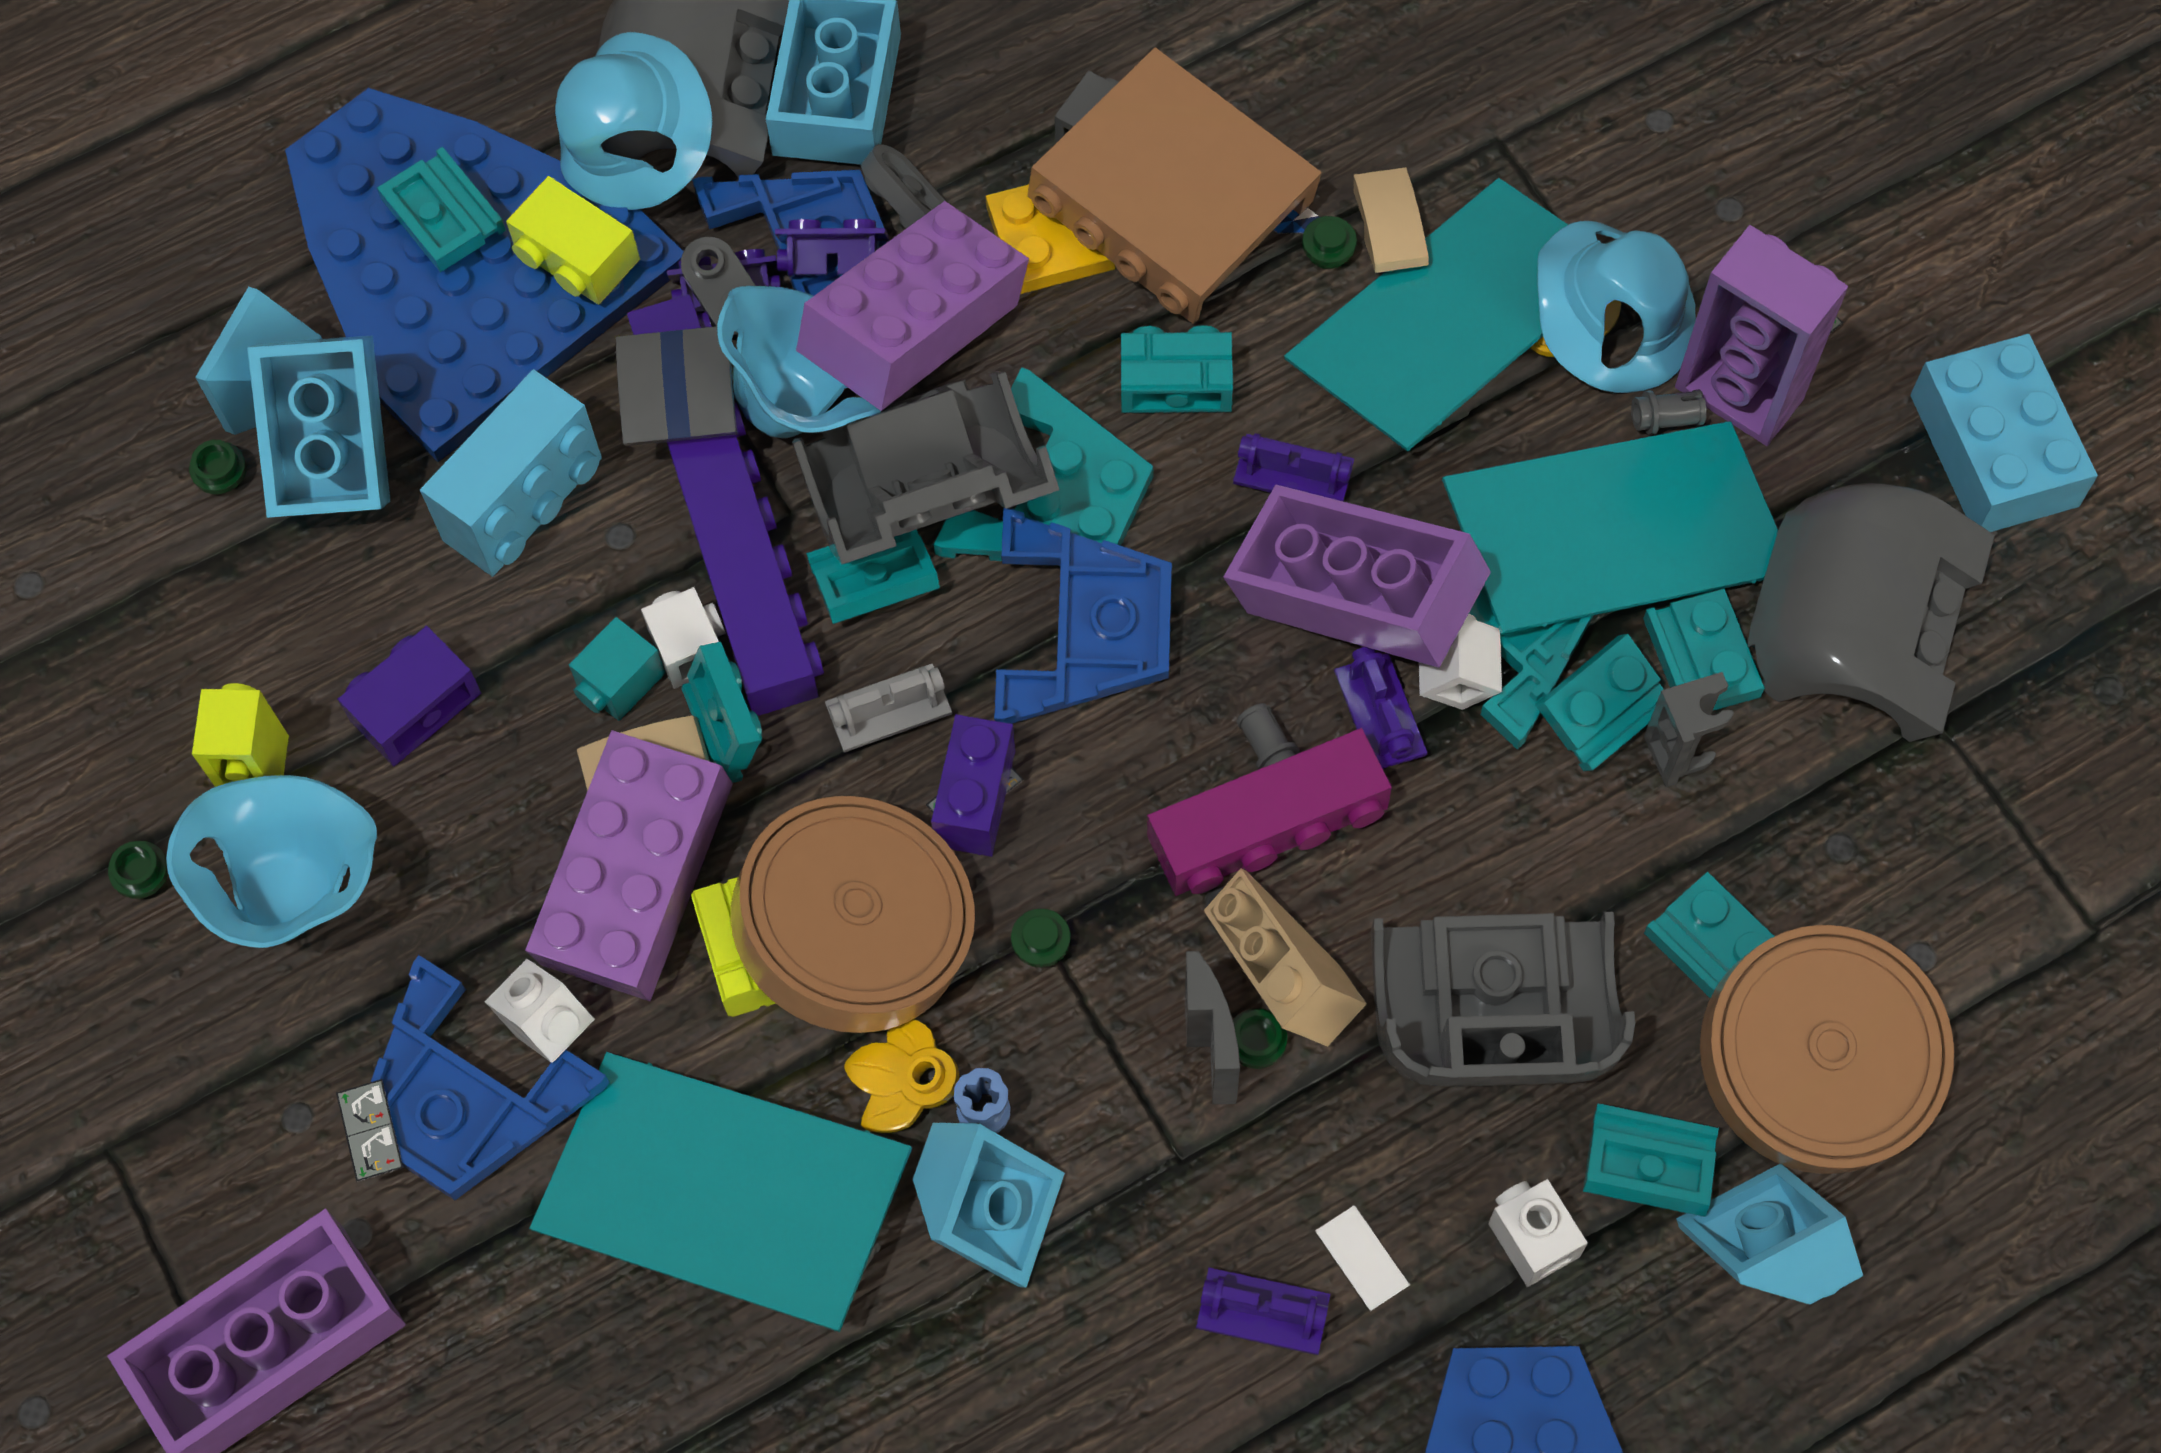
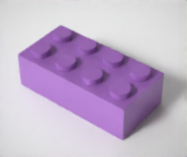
(911, 305)
(1760, 333)
(1358, 574)
(630, 865)
(257, 1339)

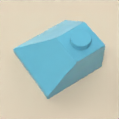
(226, 370)
(986, 1198)
(1777, 1237)

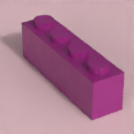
(1269, 813)

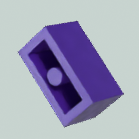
(409, 695)
(974, 784)

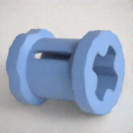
(970, 1089)

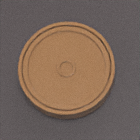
(852, 914)
(1827, 1049)

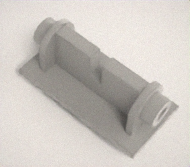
(888, 707)

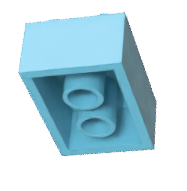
(833, 79)
(319, 426)
(2003, 434)
(512, 473)

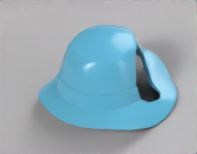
(624, 88)
(1585, 275)
(772, 381)
(284, 853)

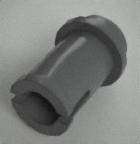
(1667, 410)
(1265, 735)

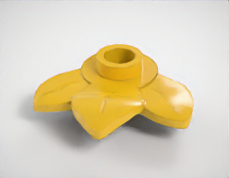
(893, 1075)

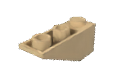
(1284, 962)

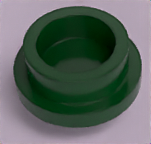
(1329, 242)
(217, 467)
(138, 869)
(1040, 938)
(1259, 1038)

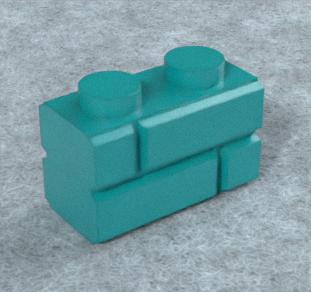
(1176, 370)

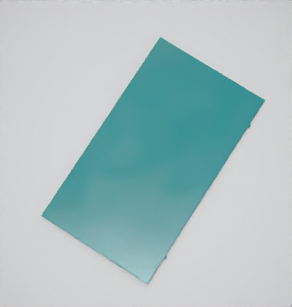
(1438, 331)
(1615, 525)
(723, 1191)

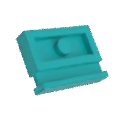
(441, 209)
(874, 579)
(1702, 639)
(1603, 702)
(718, 704)
(1706, 932)
(1651, 1160)

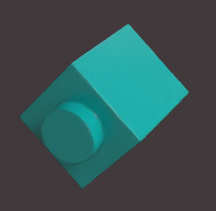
(616, 670)

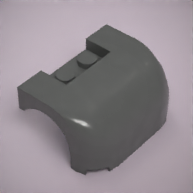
(735, 56)
(921, 465)
(1868, 600)
(1499, 1000)

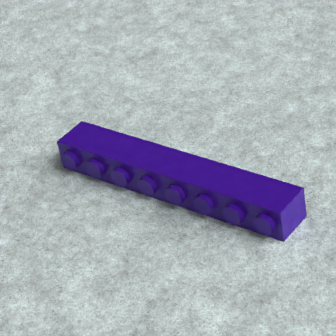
(737, 548)

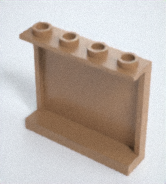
(1170, 183)

